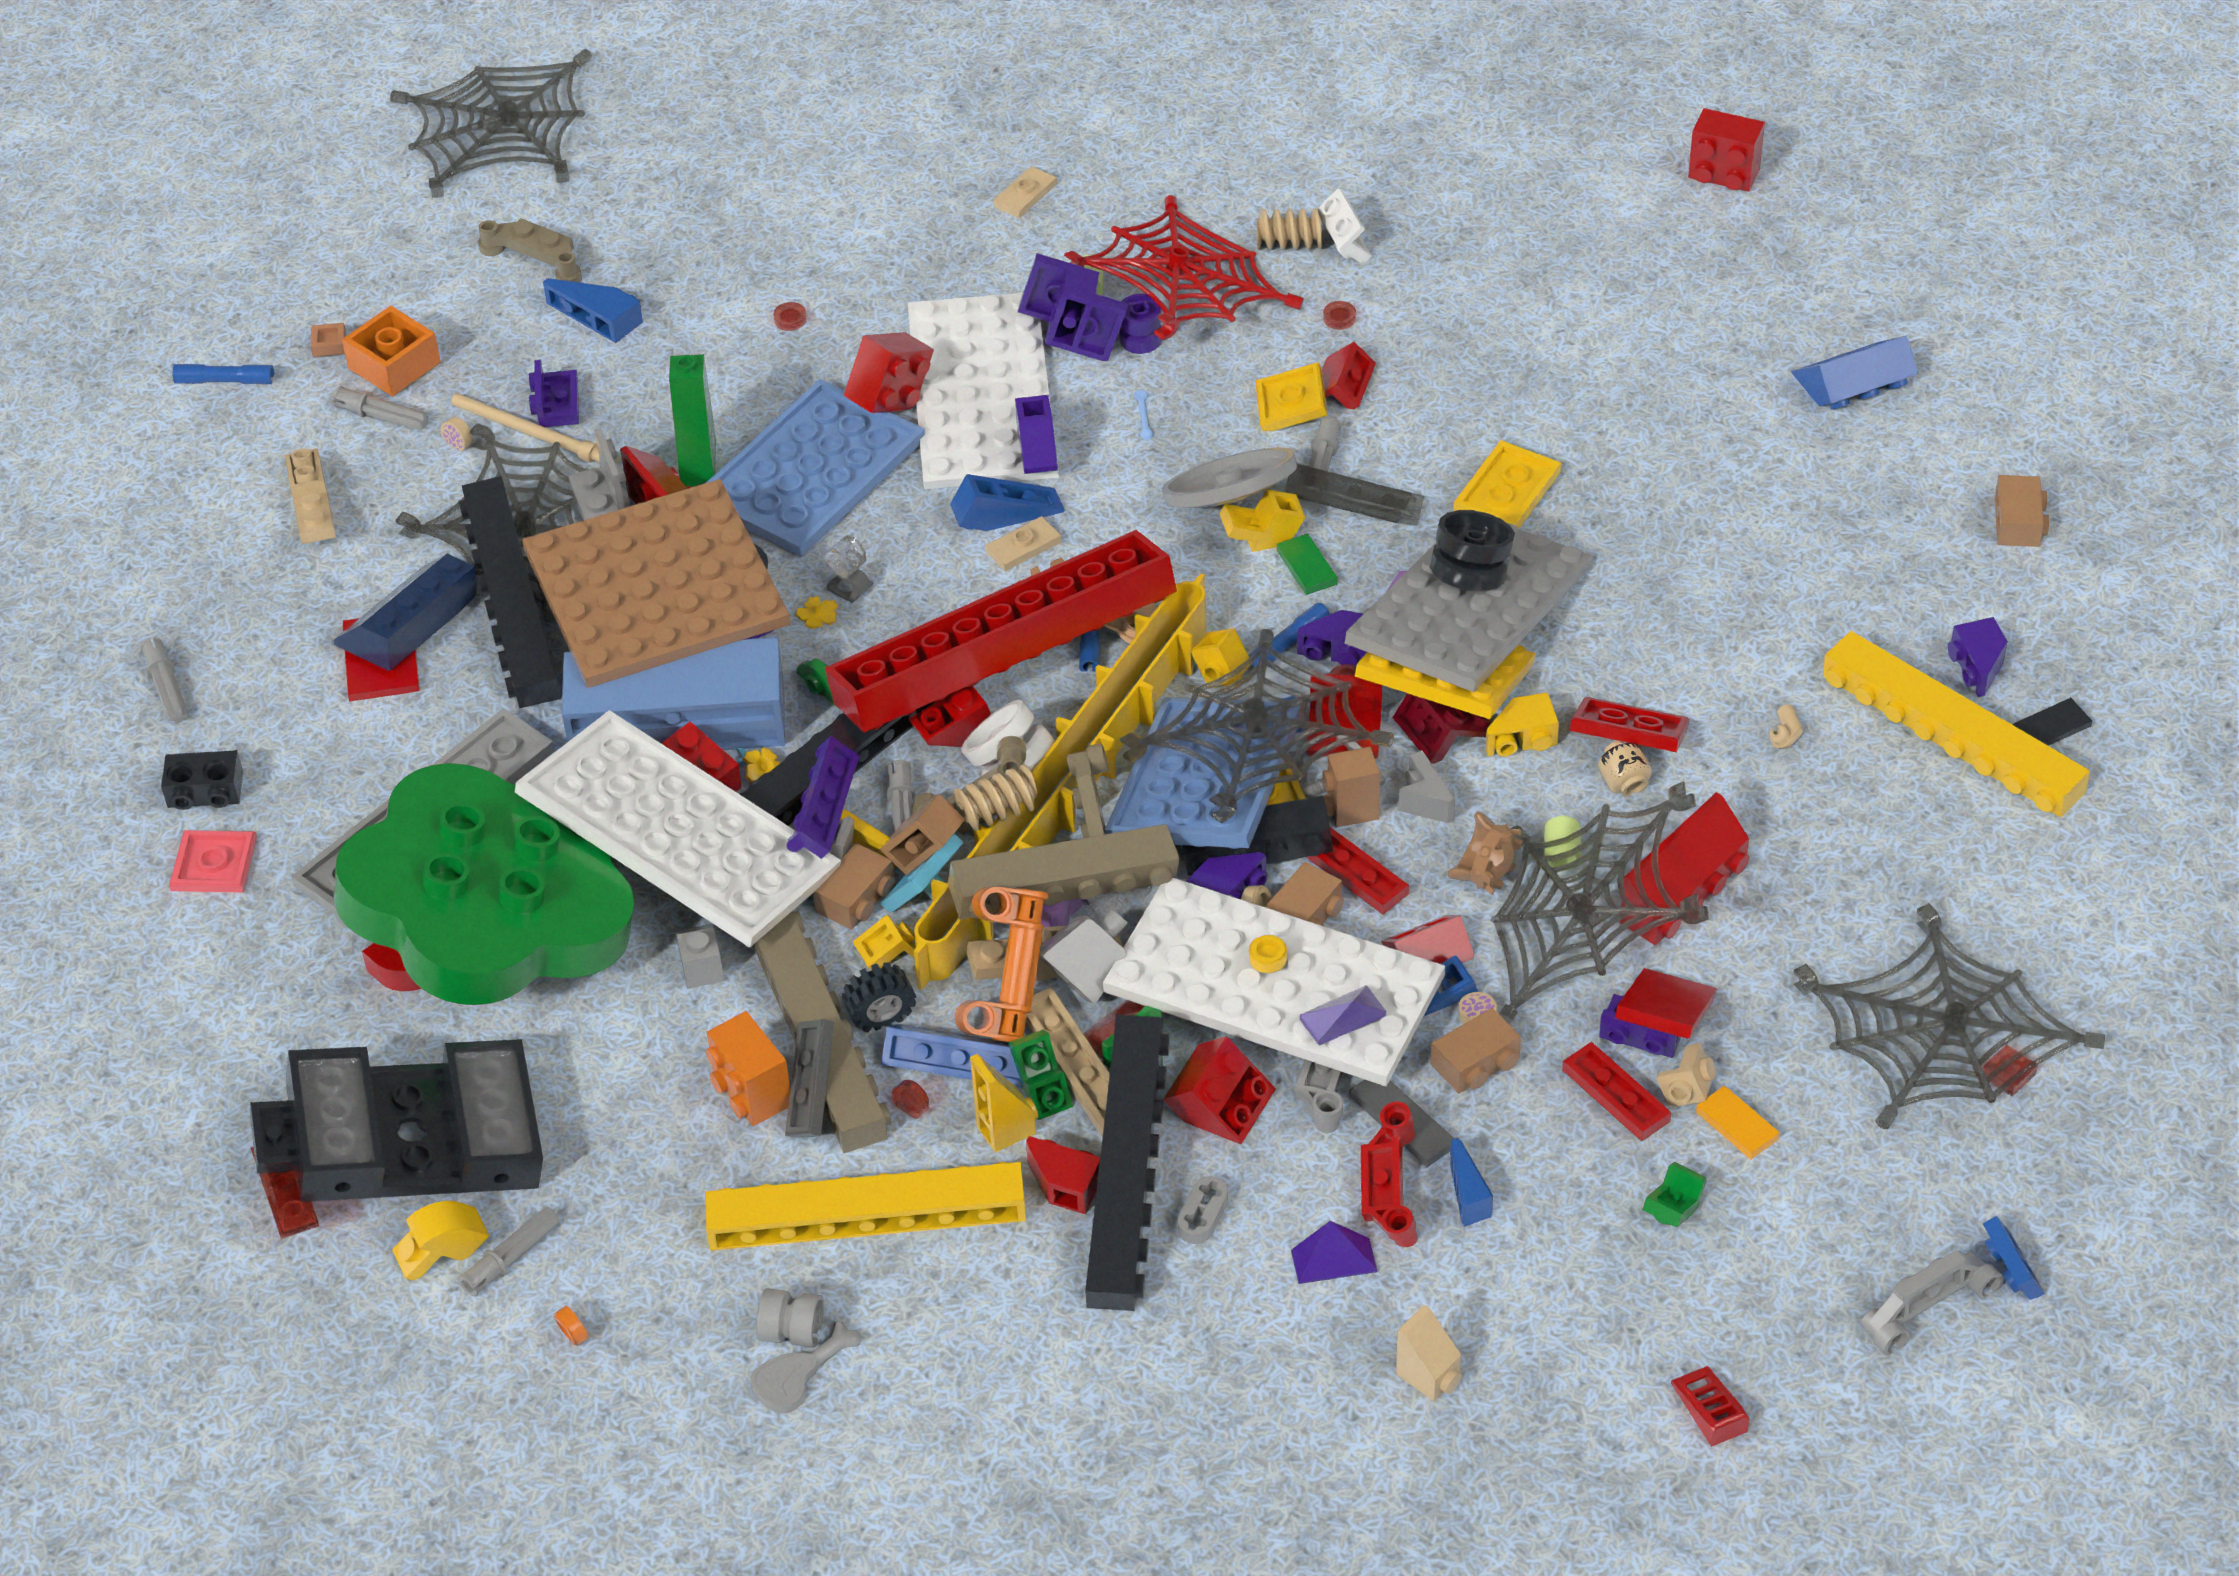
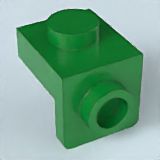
(1677, 1195)

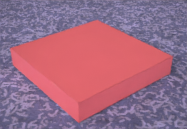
(213, 861)

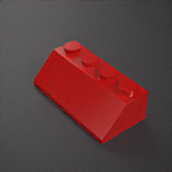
(648, 476)
(1691, 862)

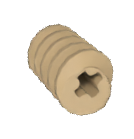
(1289, 228)
(996, 796)

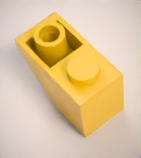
(1531, 719)

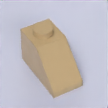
(1427, 1355)

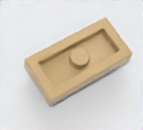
(1025, 192)
(1023, 543)

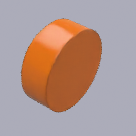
(570, 1325)

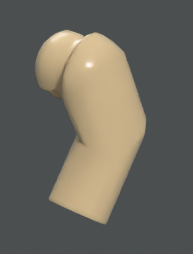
(1789, 729)

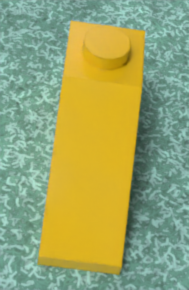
(999, 1107)

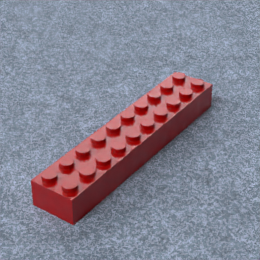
(1000, 630)

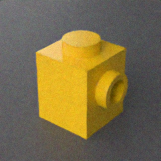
(1219, 654)

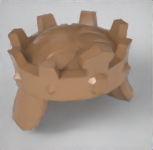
(1488, 854)

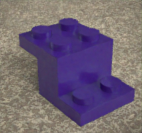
(1074, 312)

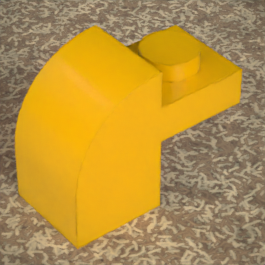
(1271, 522)
(439, 1231)

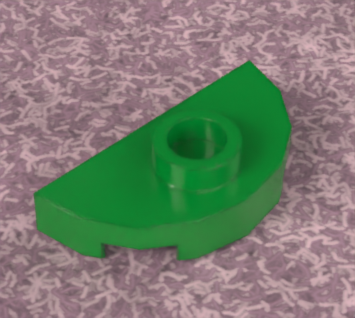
(815, 677)

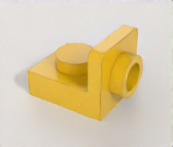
(885, 941)

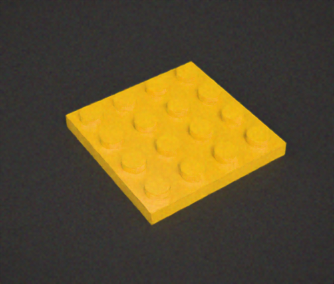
(1482, 702)

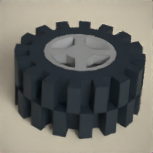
(878, 997)

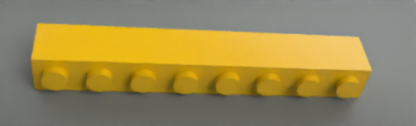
(1956, 724)
(864, 1206)

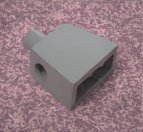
(1085, 953)

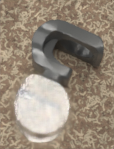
(845, 560)

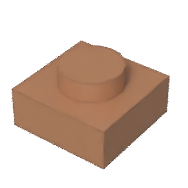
(327, 339)

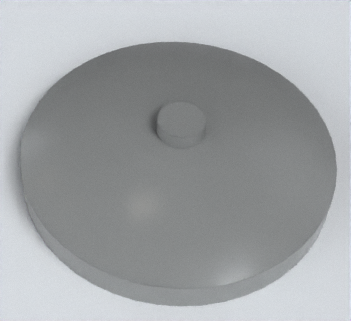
(1229, 478)

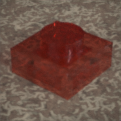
(2005, 1053)

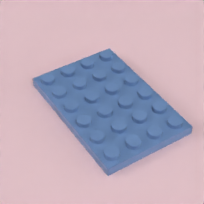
(814, 466)
(1177, 787)

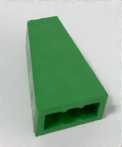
(692, 419)

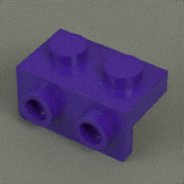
(555, 396)
(1635, 1035)

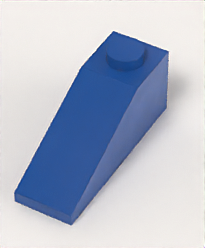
(595, 306)
(999, 503)

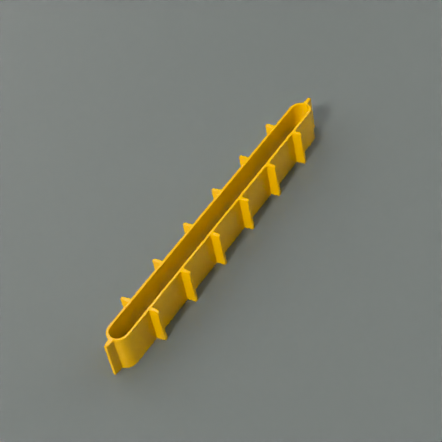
(940, 957)

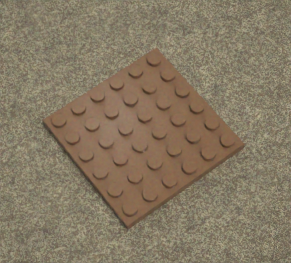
(655, 583)

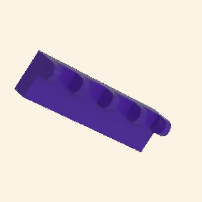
(824, 798)

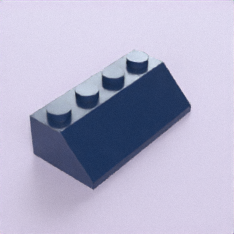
(411, 612)

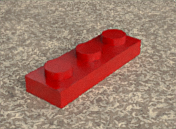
(1362, 874)
(1616, 1091)

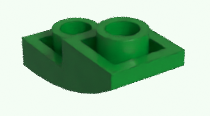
(1040, 1073)

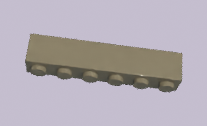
(1069, 868)

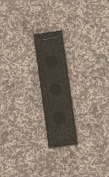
(1355, 495)

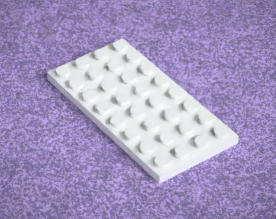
(968, 396)
(676, 827)
(1195, 965)

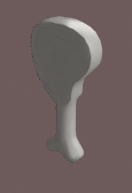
(783, 1380)

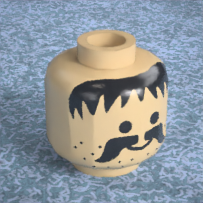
(1625, 768)

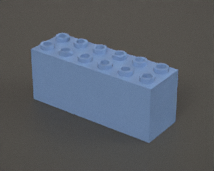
(725, 692)

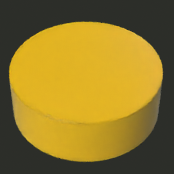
(1267, 954)

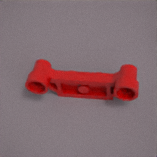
(1383, 1175)

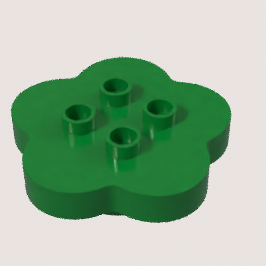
(481, 888)

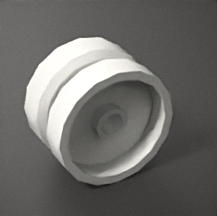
(1009, 720)

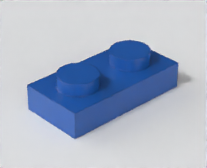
(2003, 1246)

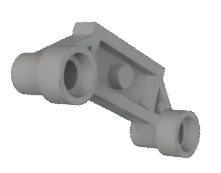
(1318, 1091)
(1924, 1290)

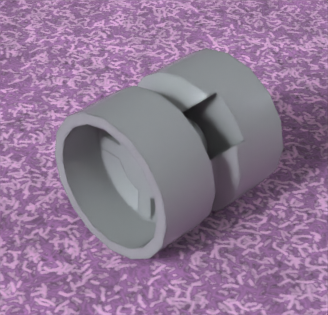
(788, 1317)

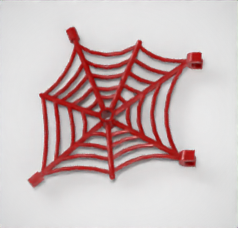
(1180, 266)

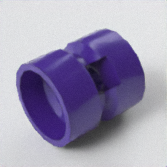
(1140, 324)

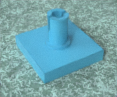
(921, 877)

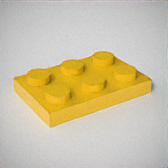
(1509, 483)

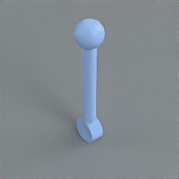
(1146, 433)

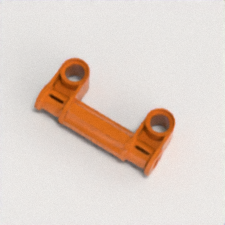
(1023, 913)

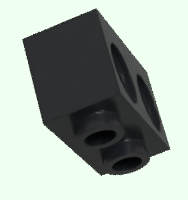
(202, 779)

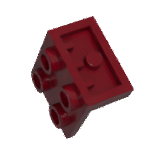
(1436, 725)

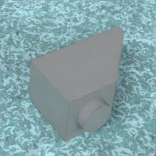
(699, 955)

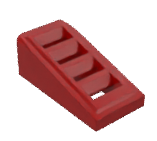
(1714, 1431)

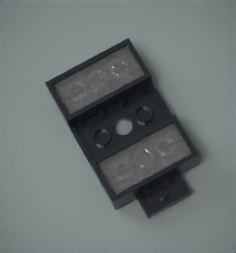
(347, 1117)

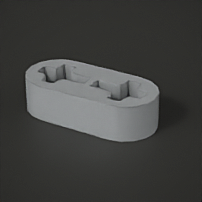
(1195, 1206)

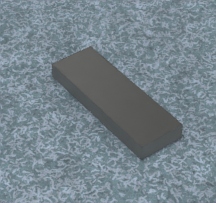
(809, 1078)
(1430, 1139)

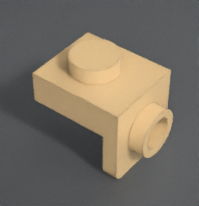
(1691, 1080)

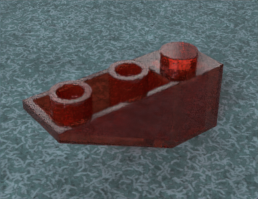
(285, 1203)

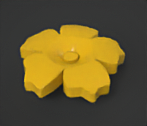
(816, 613)
(759, 763)

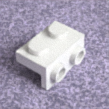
(1344, 227)

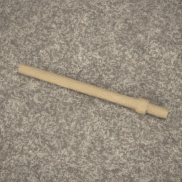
(586, 450)

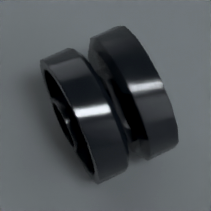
(1472, 550)

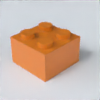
(391, 350)
(748, 1069)

